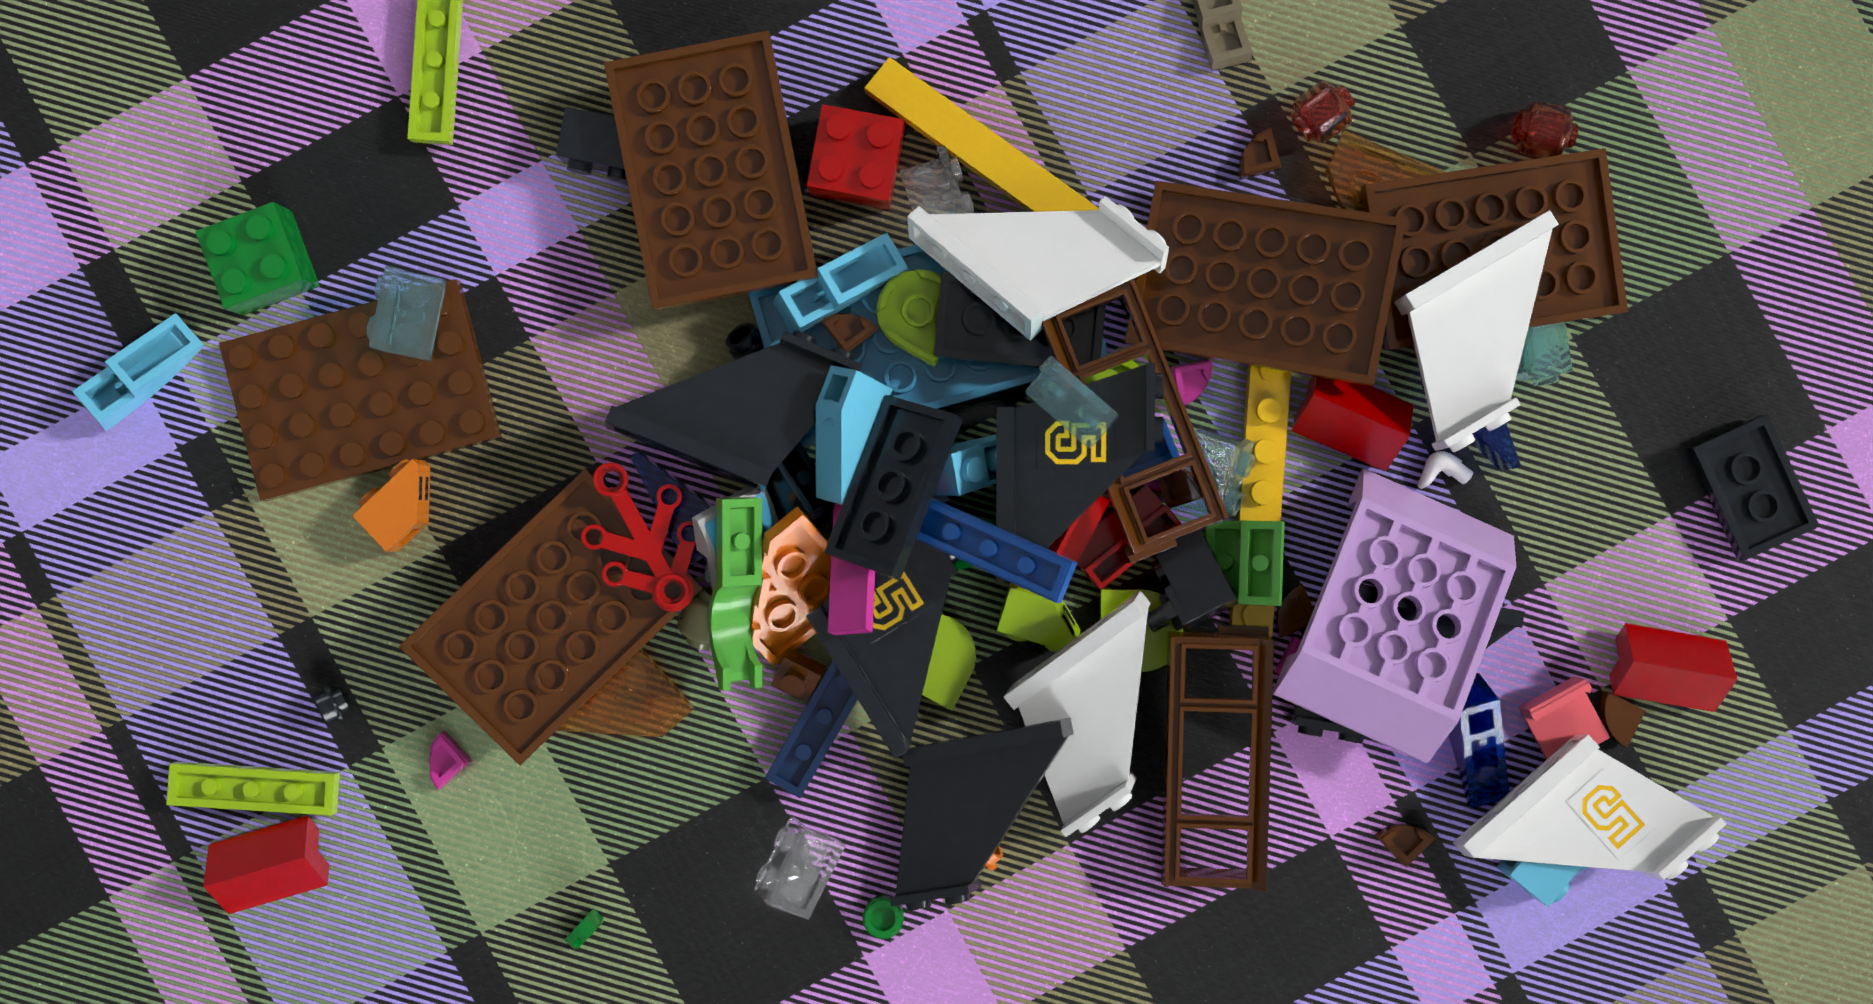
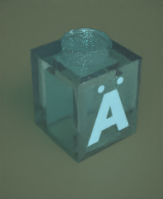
(1545, 355)

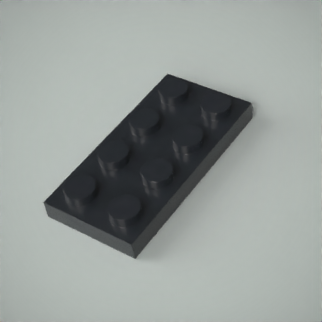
(975, 332)
(893, 486)

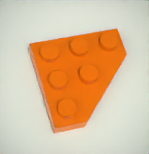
(792, 583)

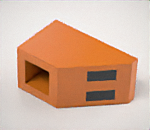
(398, 508)

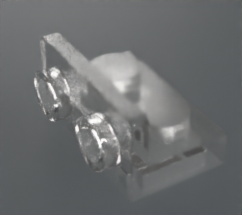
(936, 186)
(798, 868)

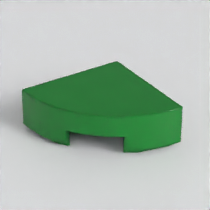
(584, 929)

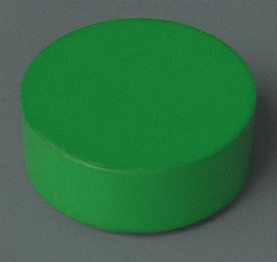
(881, 918)

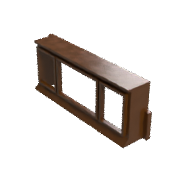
(1138, 544)
(1260, 706)

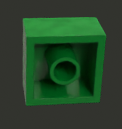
(257, 258)

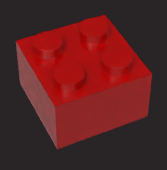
(856, 157)

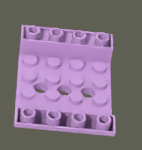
(1369, 663)

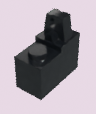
(1196, 588)

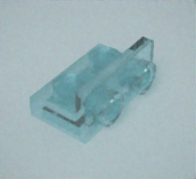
(406, 313)
(1071, 402)
(1228, 464)

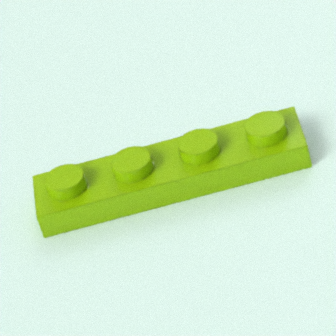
(435, 71)
(253, 788)

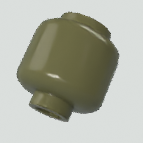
(694, 620)

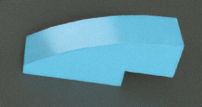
(839, 284)
(138, 371)

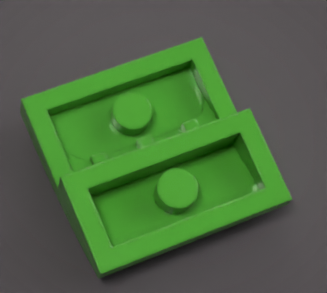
(1250, 558)

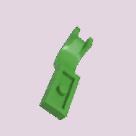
(736, 584)

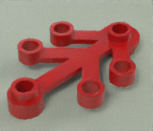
(647, 543)

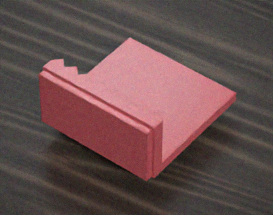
(1561, 715)

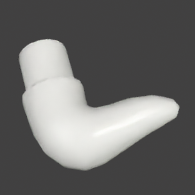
(1448, 464)

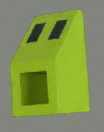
(1036, 619)

